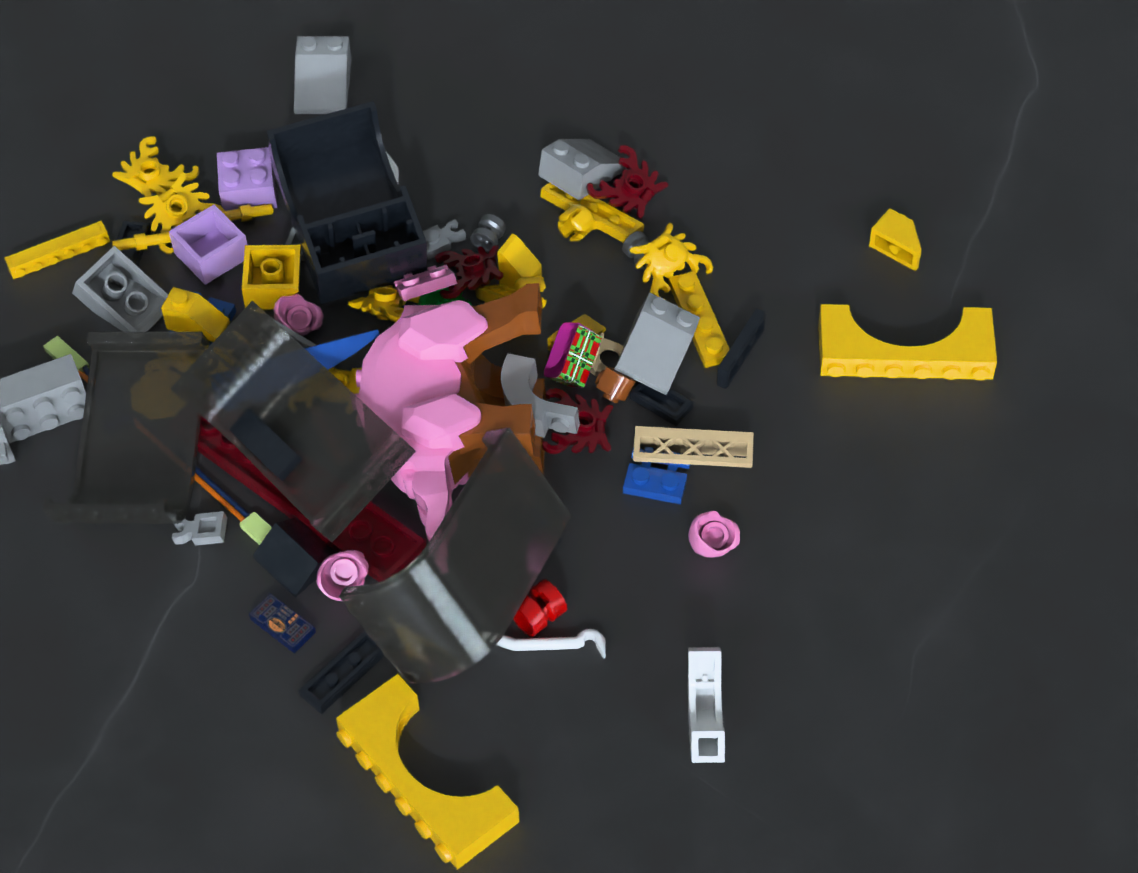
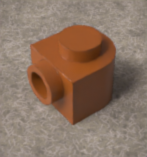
(614, 384)

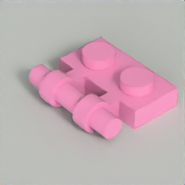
(425, 282)

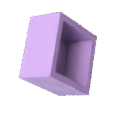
(246, 178)
(209, 244)

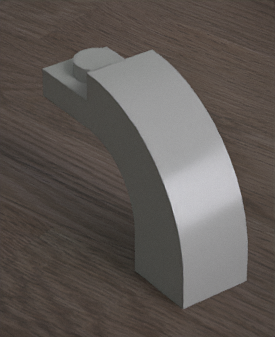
(518, 381)

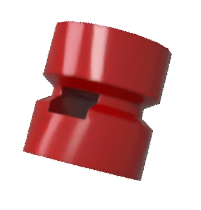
(541, 605)

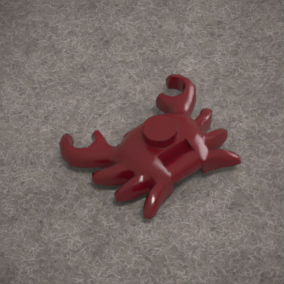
(634, 186)
(472, 269)
(591, 425)

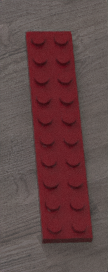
(376, 534)

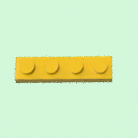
(708, 334)

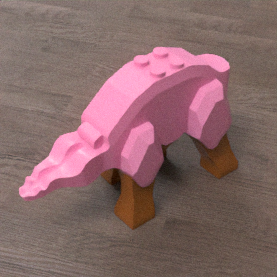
(444, 394)

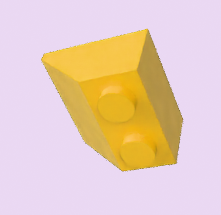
(270, 273)

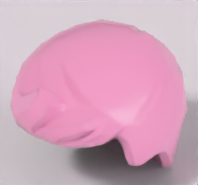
(298, 314)
(713, 534)
(341, 571)

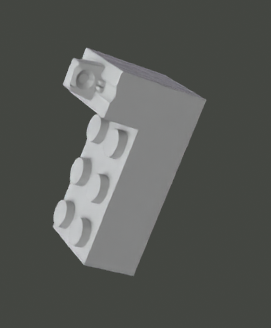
(39, 401)

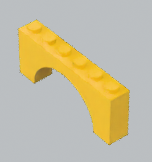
(852, 352)
(455, 824)

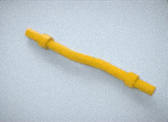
(142, 241)

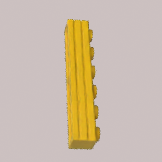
(57, 250)

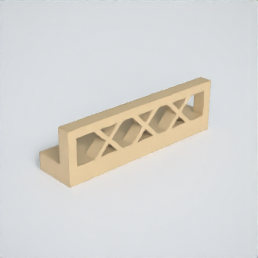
(694, 442)

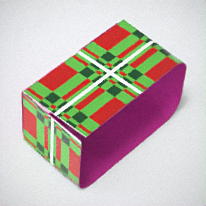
(572, 355)

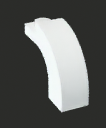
(705, 705)

